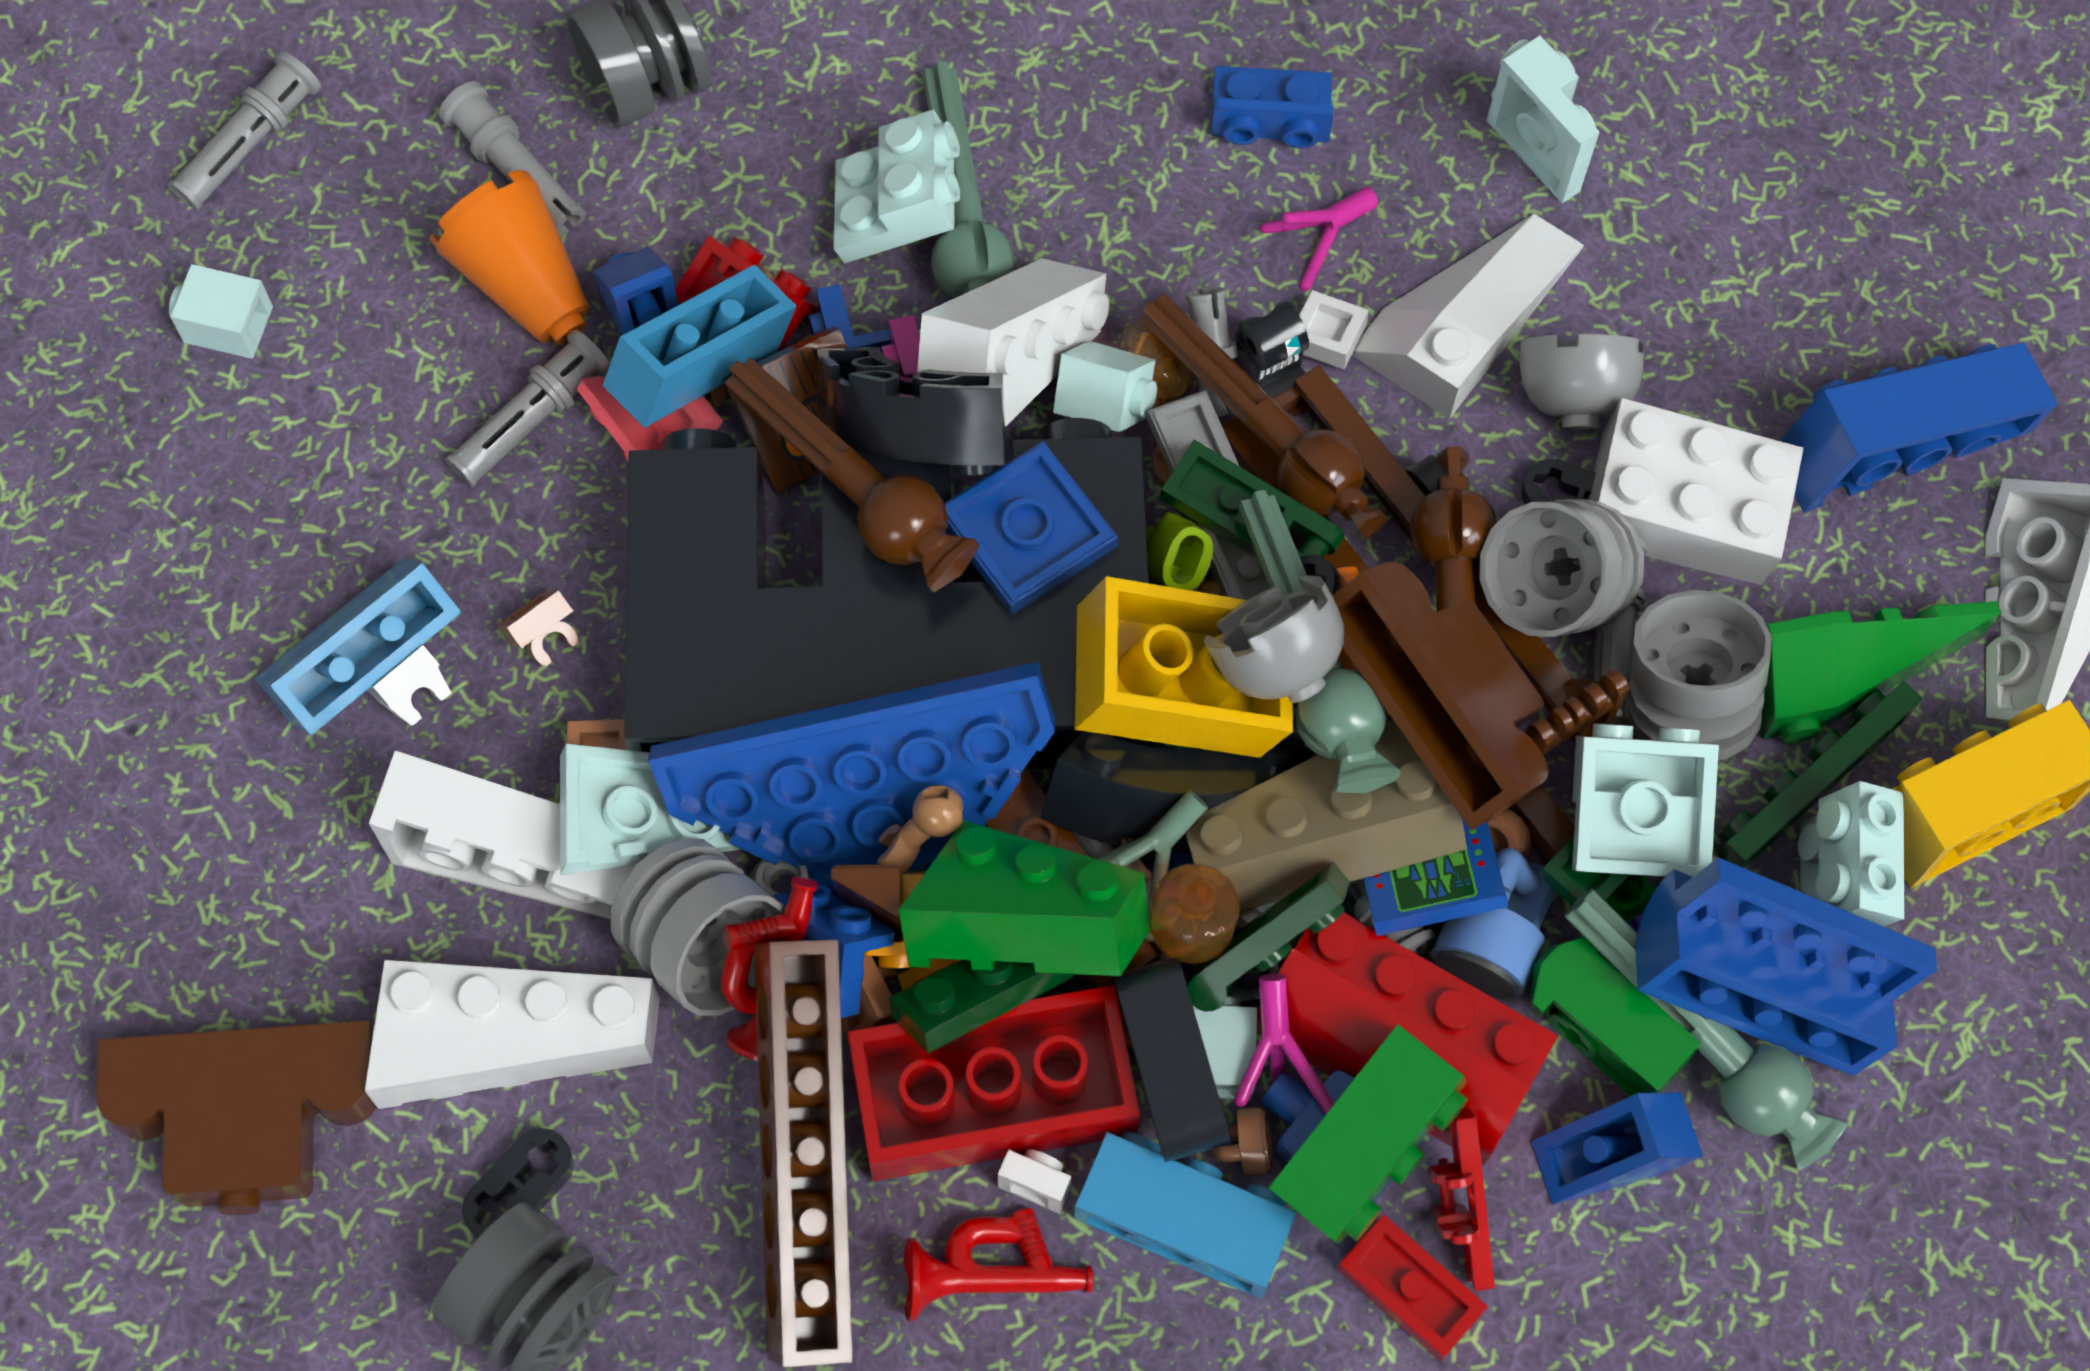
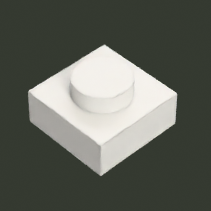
(1332, 328)
(1035, 1178)

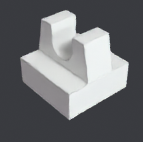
(398, 685)

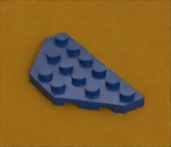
(839, 776)

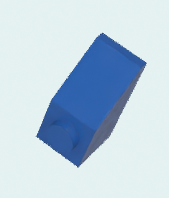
(635, 288)
(1617, 1146)

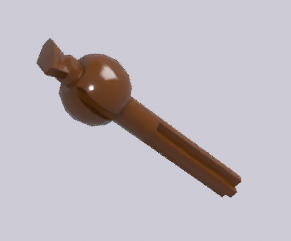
(1314, 467)
(897, 515)
(1452, 529)

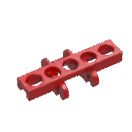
(1453, 1218)

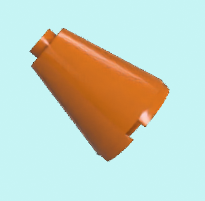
(515, 256)

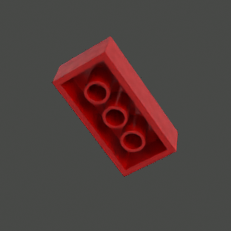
(1024, 1081)

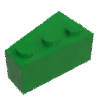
(1024, 903)

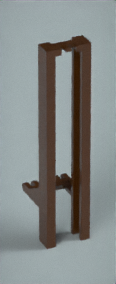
(1571, 702)

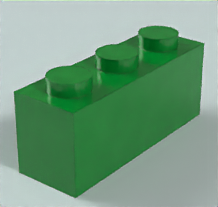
(1371, 1136)

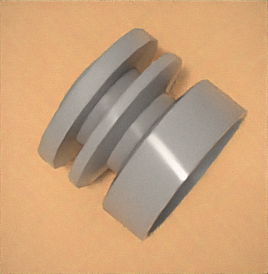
(1528, 573)
(1700, 668)
(674, 919)

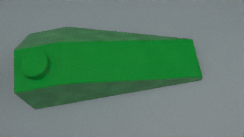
(1831, 665)

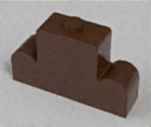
(1445, 689)
(236, 1105)

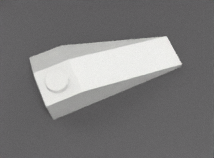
(1461, 320)
(2042, 594)

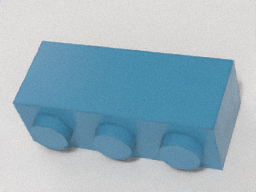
(696, 344)
(358, 645)
(1185, 1212)

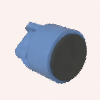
(1500, 946)

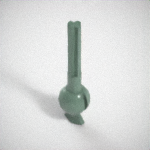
(974, 249)
(1345, 714)
(1760, 1085)

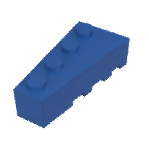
(1915, 418)

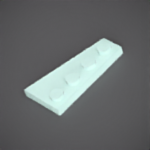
(616, 811)

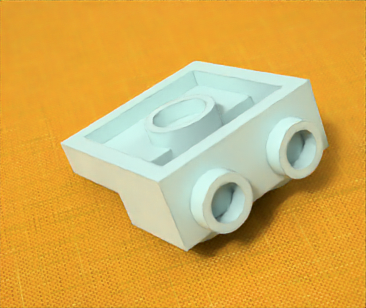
(1538, 118)
(896, 189)
(1643, 802)
(1856, 852)

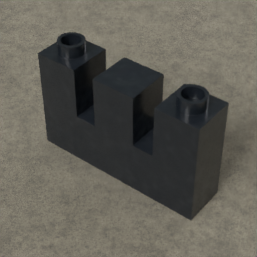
(728, 653)

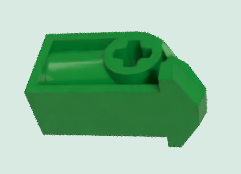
(1609, 1018)

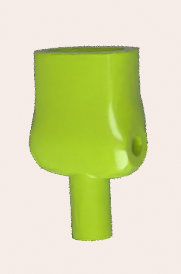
(1178, 552)

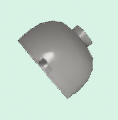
(1581, 376)
(1280, 642)

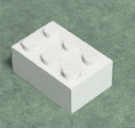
(1698, 489)

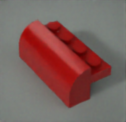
(1357, 986)

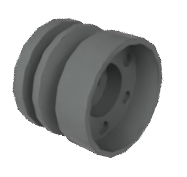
(645, 47)
(515, 1286)

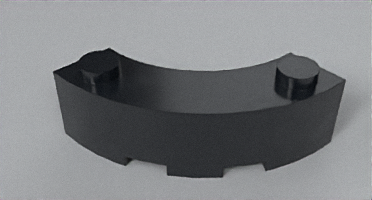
(918, 419)
(1125, 788)

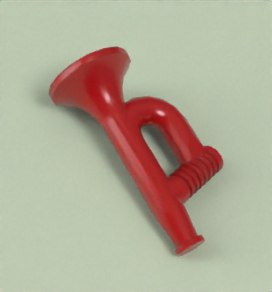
(740, 942)
(933, 1279)

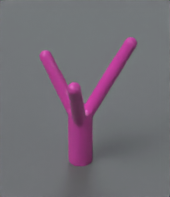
(1330, 220)
(1276, 1040)

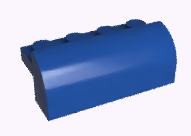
(1777, 964)

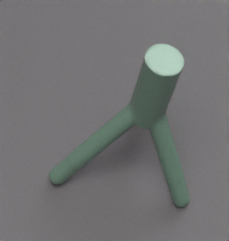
(1161, 839)

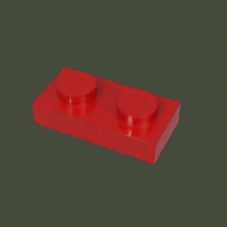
(1412, 1287)

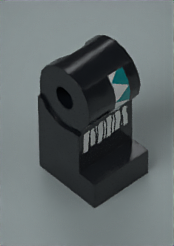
(1272, 348)

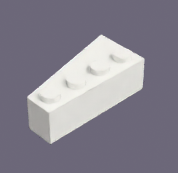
(1016, 327)
(483, 836)
(492, 1027)

